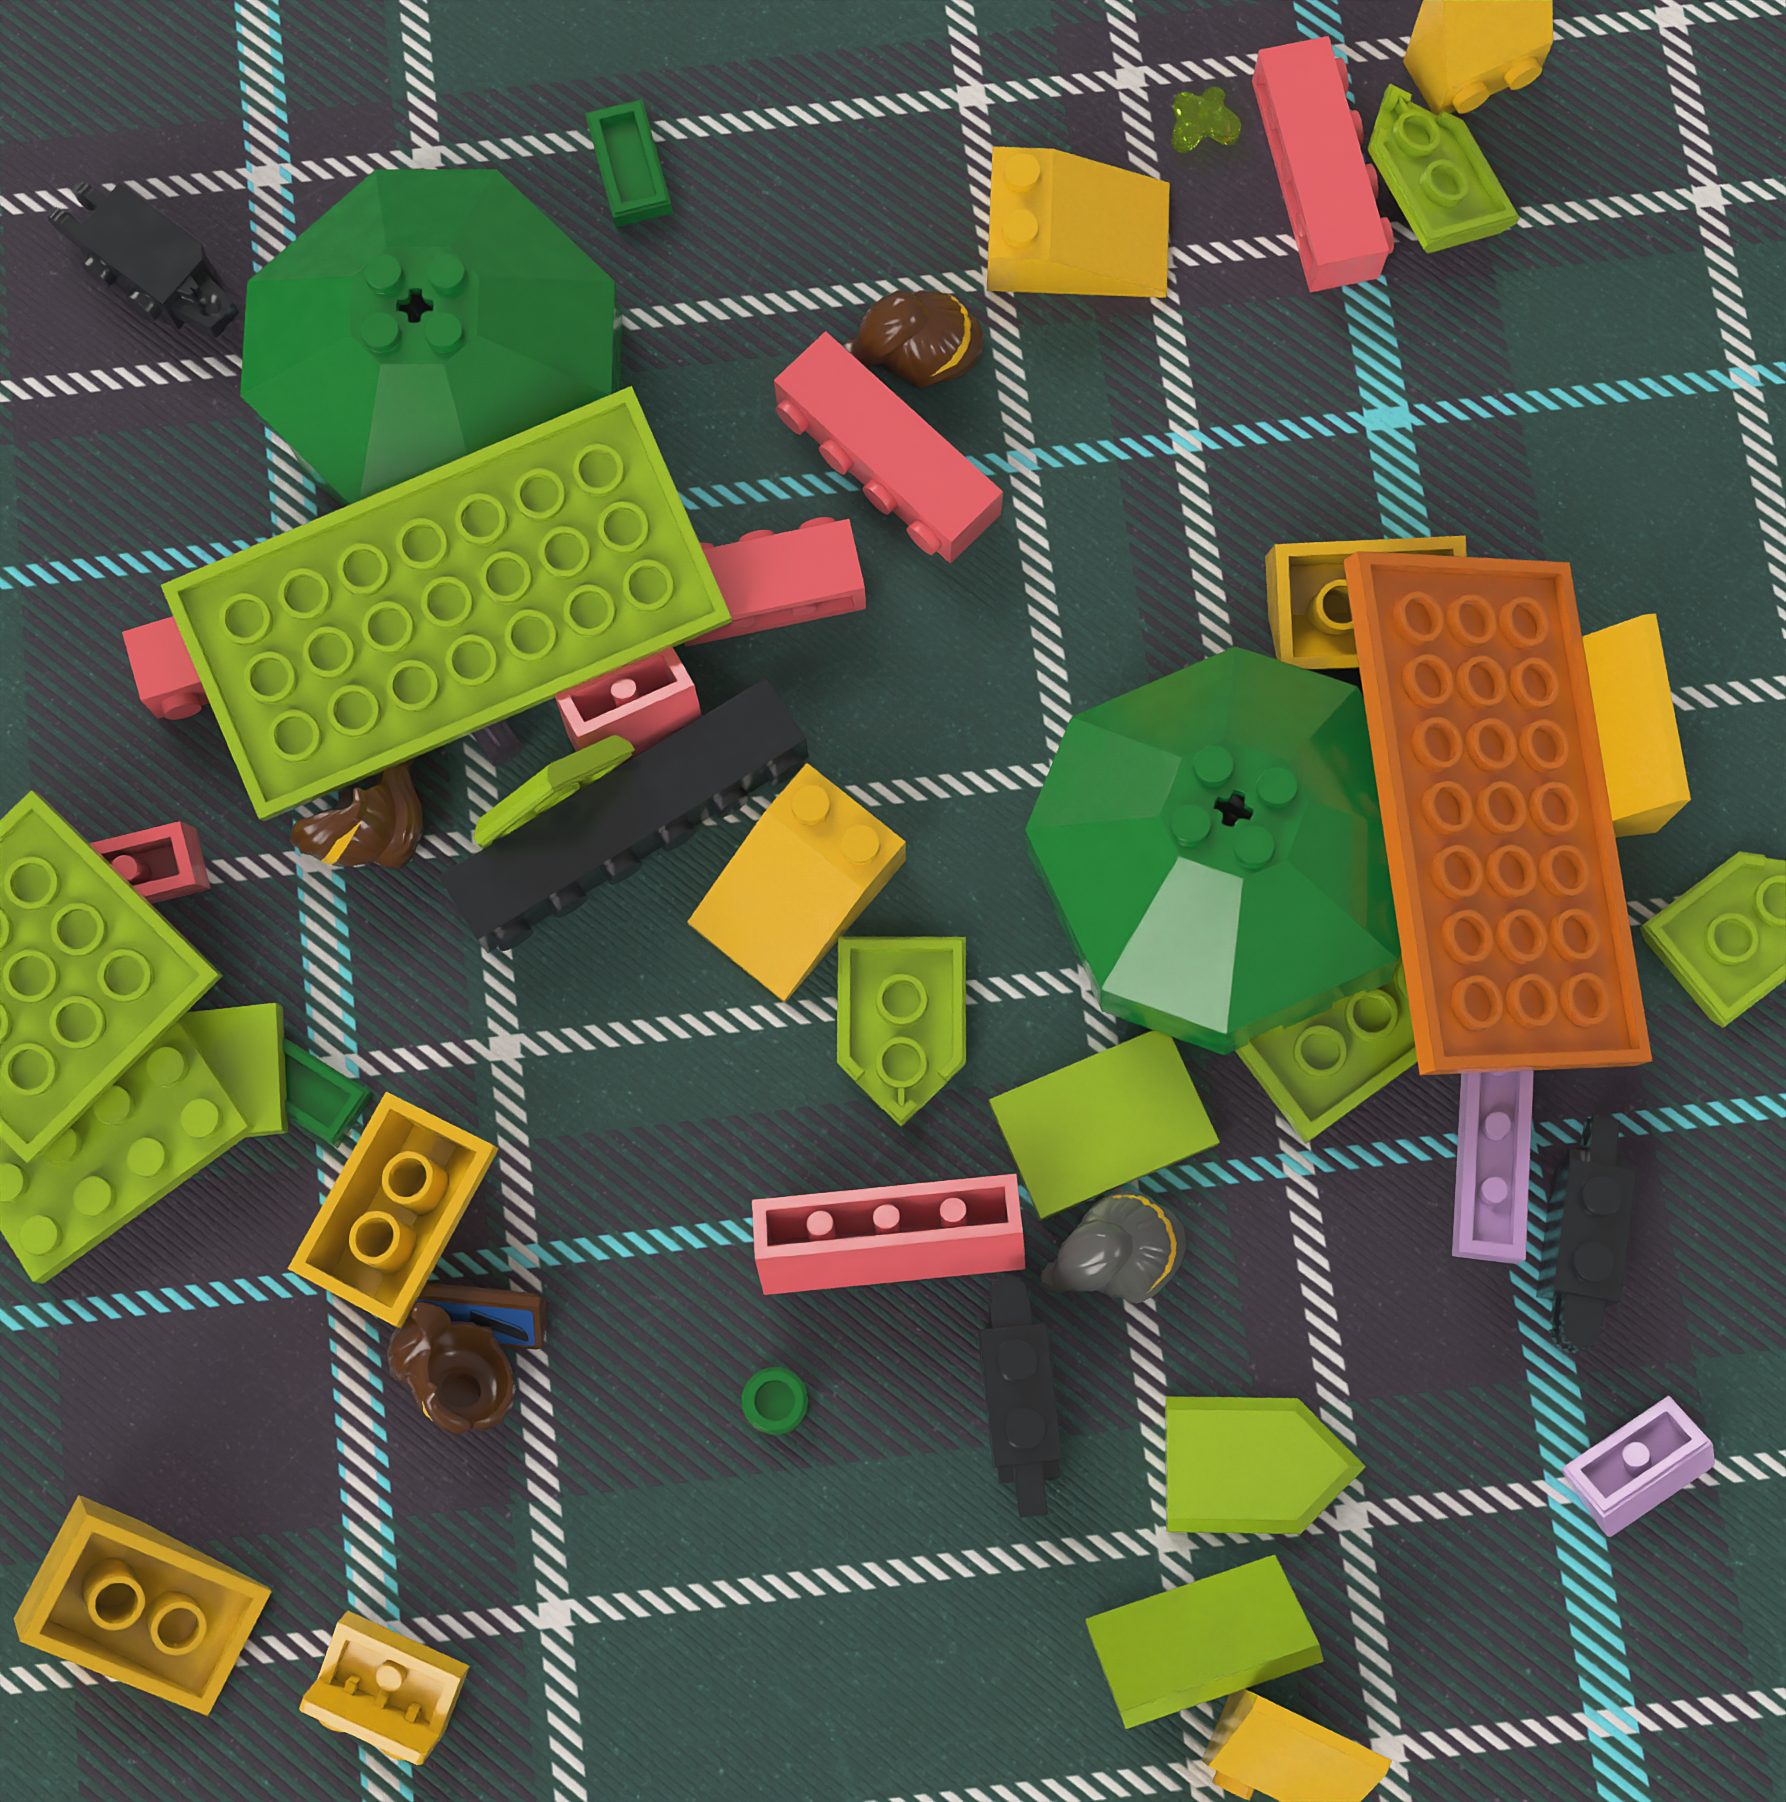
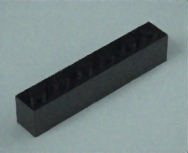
(626, 817)

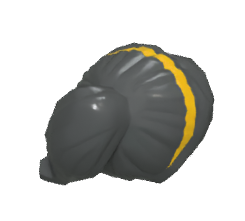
(1120, 1249)

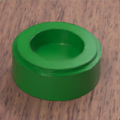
(775, 1401)

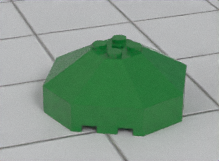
(375, 400)
(1204, 920)

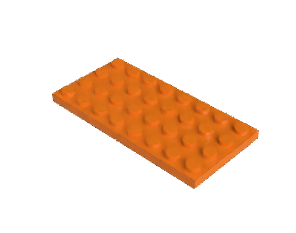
(1495, 815)

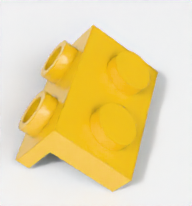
(385, 1689)

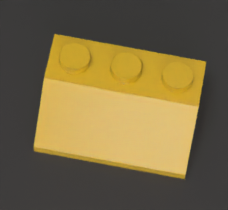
(1311, 599)
(1636, 726)
(393, 1209)

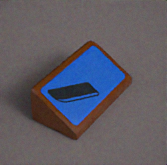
(515, 1316)

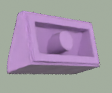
(1640, 1466)

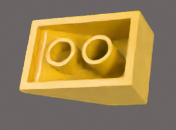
(1477, 48)
(1075, 226)
(798, 882)
(140, 1607)
(1287, 1755)

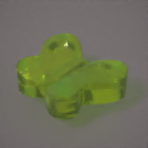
(1201, 118)

